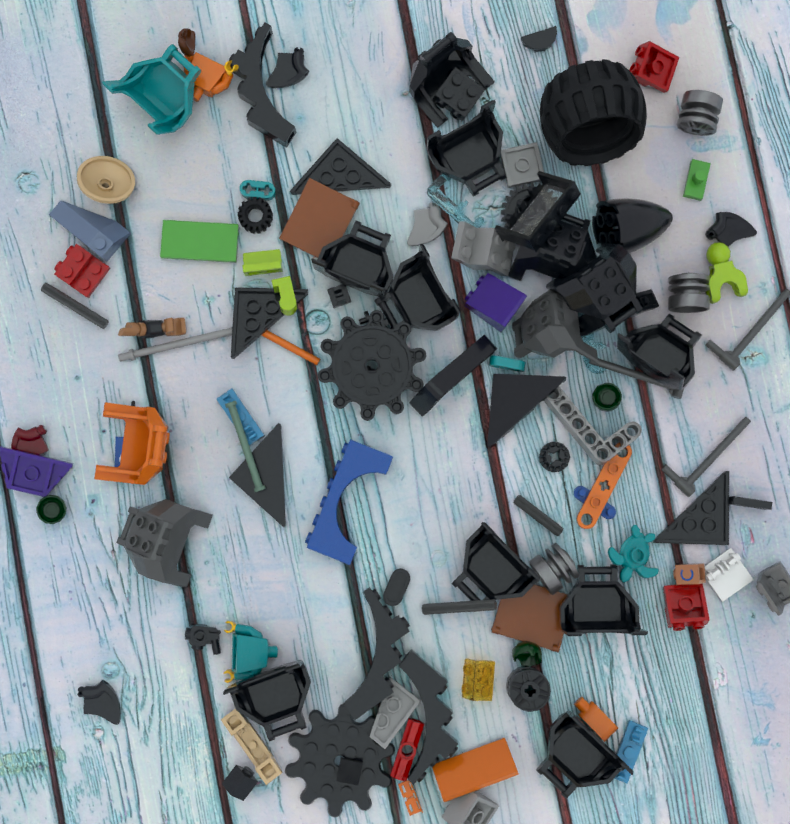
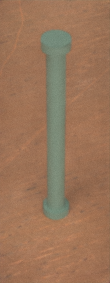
(245, 446)

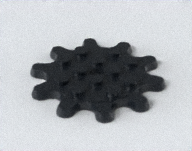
(378, 344)
(317, 763)

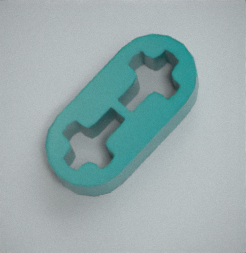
(257, 185)
(507, 363)

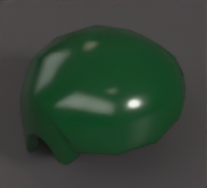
(607, 397)
(51, 509)
(527, 653)

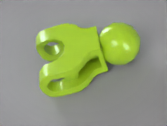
(723, 272)

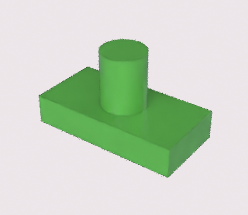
(696, 179)

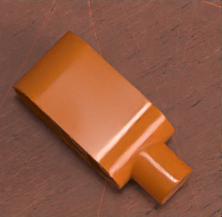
(595, 718)

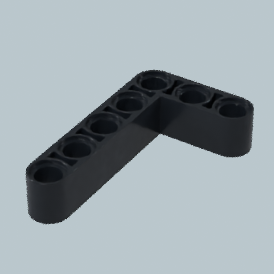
(452, 375)

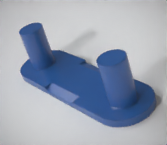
(581, 493)

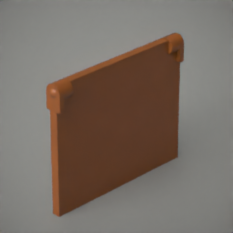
(318, 218)
(531, 618)

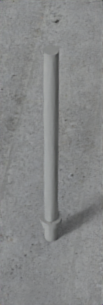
(133, 354)

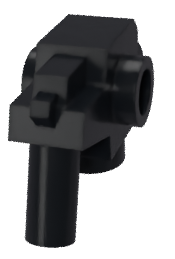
(200, 635)

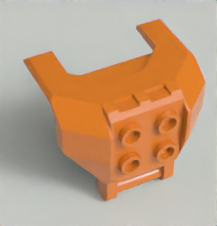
(142, 445)

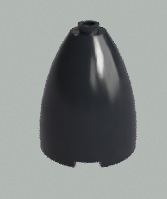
(637, 222)

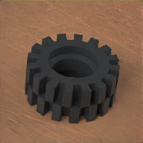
(252, 204)

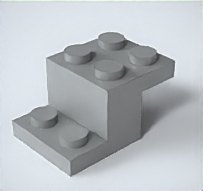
(482, 249)

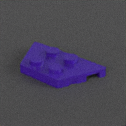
(31, 472)

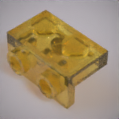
(478, 680)

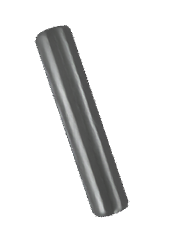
(538, 515)

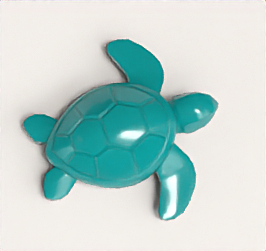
(634, 555)

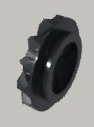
(545, 458)

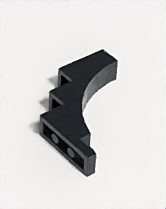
(592, 324)

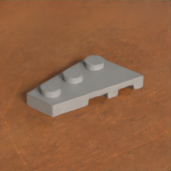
(393, 714)

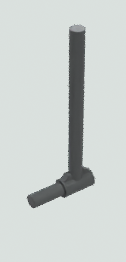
(731, 358)
(636, 374)
(686, 484)

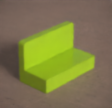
(262, 262)

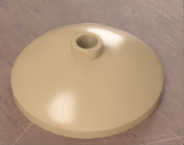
(108, 173)

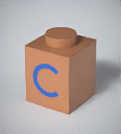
(689, 574)

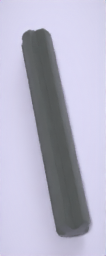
(74, 305)
(458, 607)

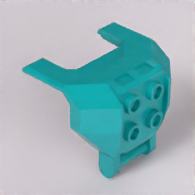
(160, 89)

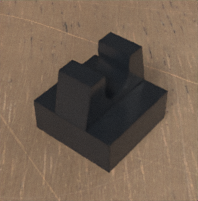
(339, 295)

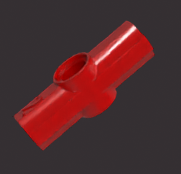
(404, 761)

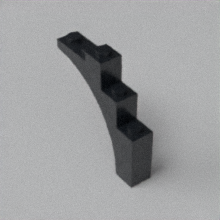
(263, 115)
(388, 631)
(436, 740)

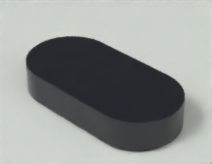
(396, 587)

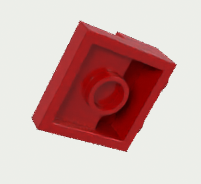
(654, 66)
(81, 270)
(685, 606)

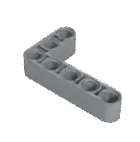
(587, 430)

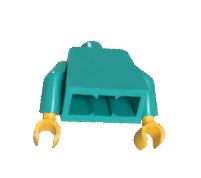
(249, 652)

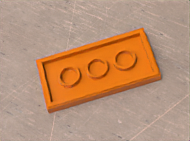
(474, 770)

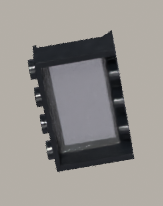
(541, 213)

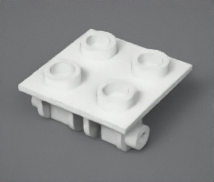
(727, 574)

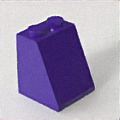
(494, 301)

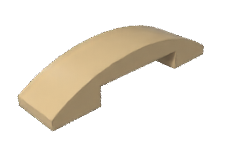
(252, 745)

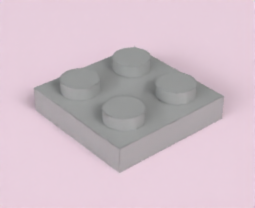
(521, 164)

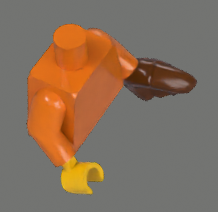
(213, 77)

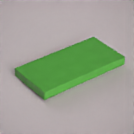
(199, 241)

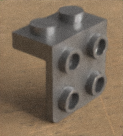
(775, 586)

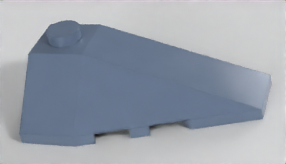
(95, 231)

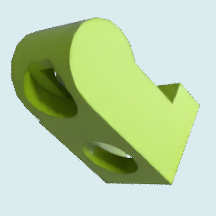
(287, 301)

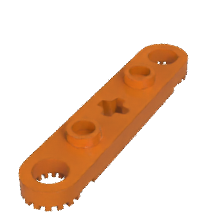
(597, 498)

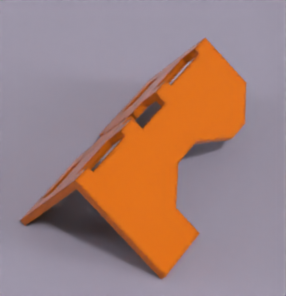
(411, 800)

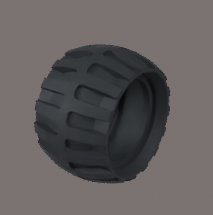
(593, 113)

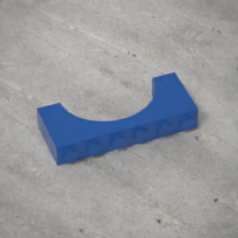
(327, 536)

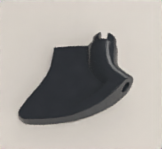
(288, 70)
(730, 228)
(101, 701)

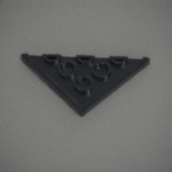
(342, 171)
(254, 314)
(515, 398)
(269, 463)
(704, 519)

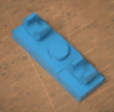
(250, 427)
(630, 747)

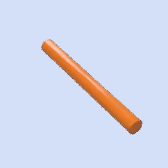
(291, 347)

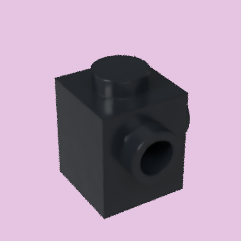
(240, 782)

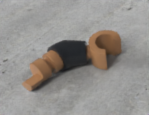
(154, 328)

